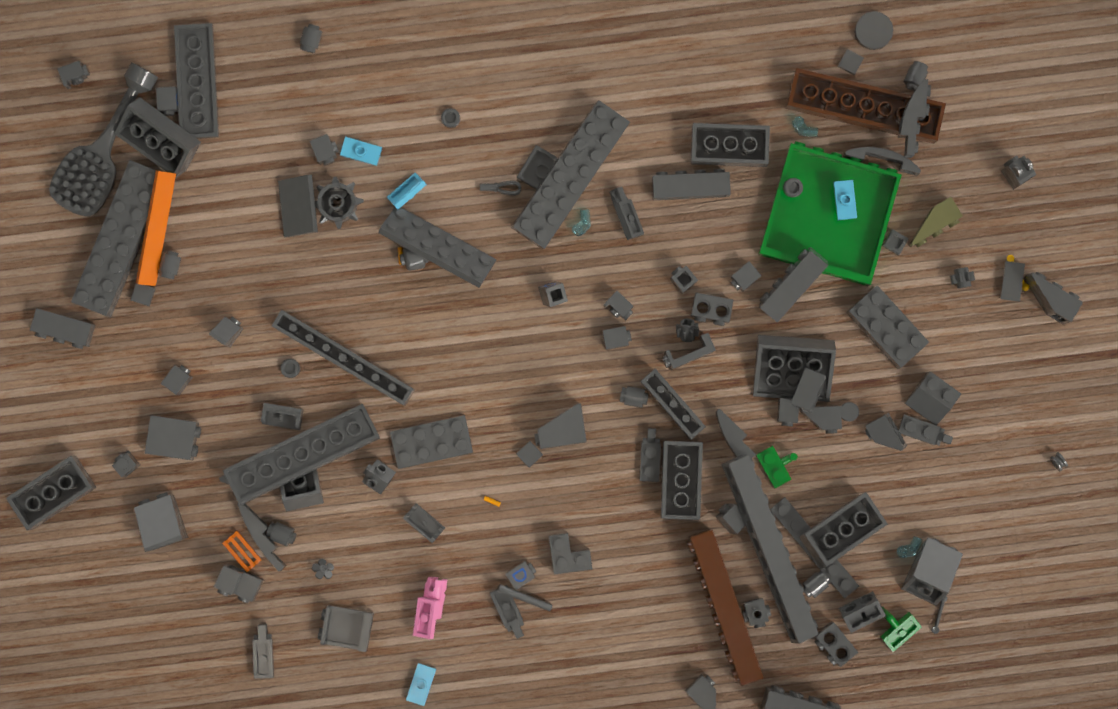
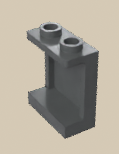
(708, 348)
(172, 438)
(346, 628)

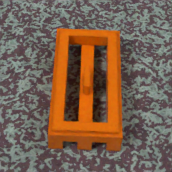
(236, 556)

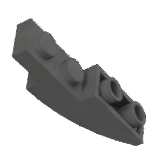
(915, 110)

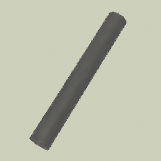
(524, 597)

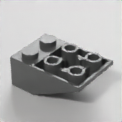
(1054, 300)

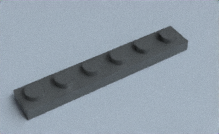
(797, 526)

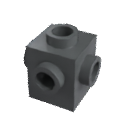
(378, 476)
(751, 607)

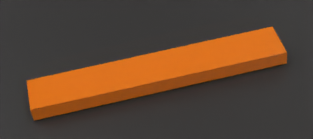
(155, 228)

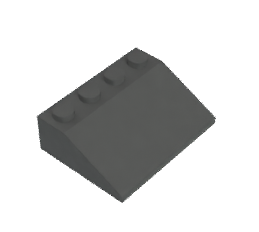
(782, 363)

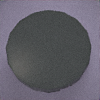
(874, 30)

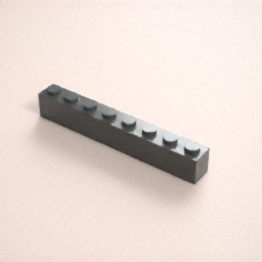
(343, 357)

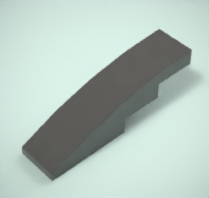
(257, 529)

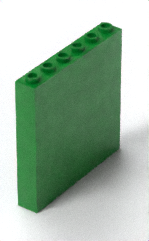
(811, 217)

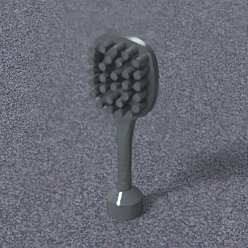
(88, 172)

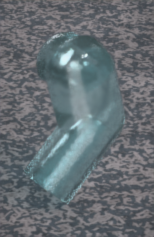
(802, 129)
(585, 223)
(909, 550)

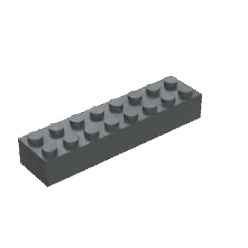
(570, 174)
(117, 242)

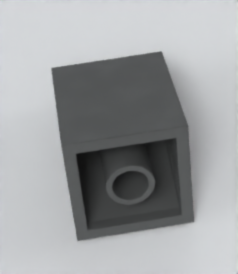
(563, 430)
(160, 522)
(932, 571)

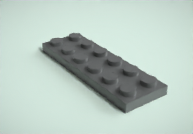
(196, 80)
(437, 246)

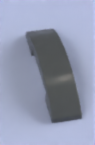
(906, 165)

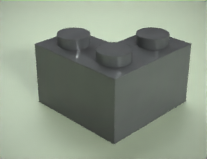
(564, 560)
(238, 582)

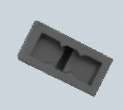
(712, 303)
(862, 612)
(839, 641)

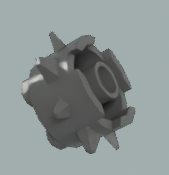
(336, 192)

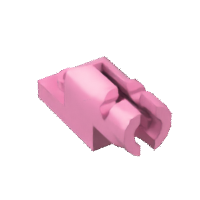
(429, 608)

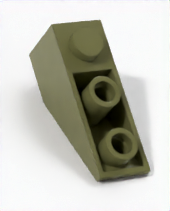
(939, 217)

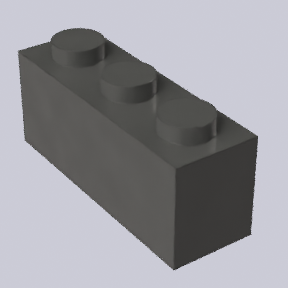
(62, 328)

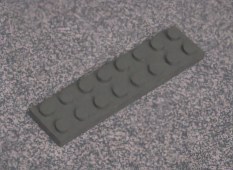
(301, 454)

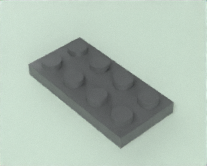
(431, 442)

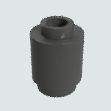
(310, 38)
(915, 75)
(169, 265)
(634, 396)
(281, 533)
(816, 584)

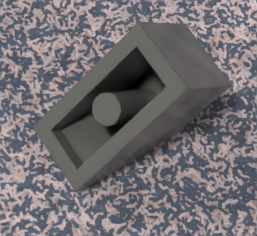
(227, 331)
(825, 418)
(885, 432)
(703, 692)

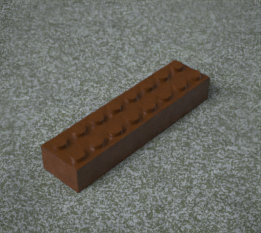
(858, 104)
(726, 608)

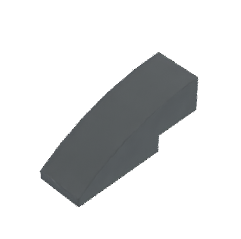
(733, 435)

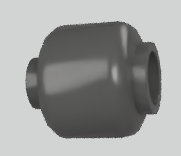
(412, 260)

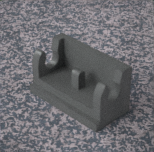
(808, 390)
(282, 416)
(424, 523)

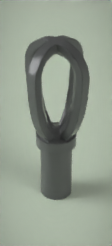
(495, 187)

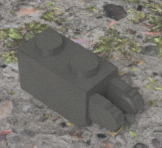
(1018, 171)

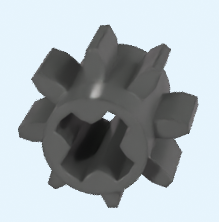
(962, 277)
(687, 330)

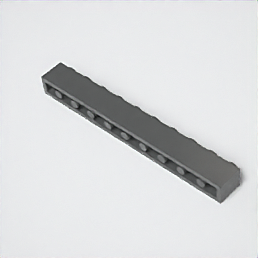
(770, 549)

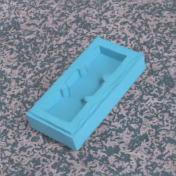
(361, 151)
(406, 190)
(845, 200)
(421, 684)

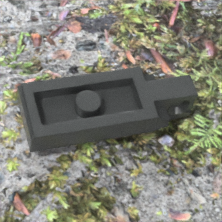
(626, 214)
(923, 431)
(650, 457)
(508, 612)
(263, 654)

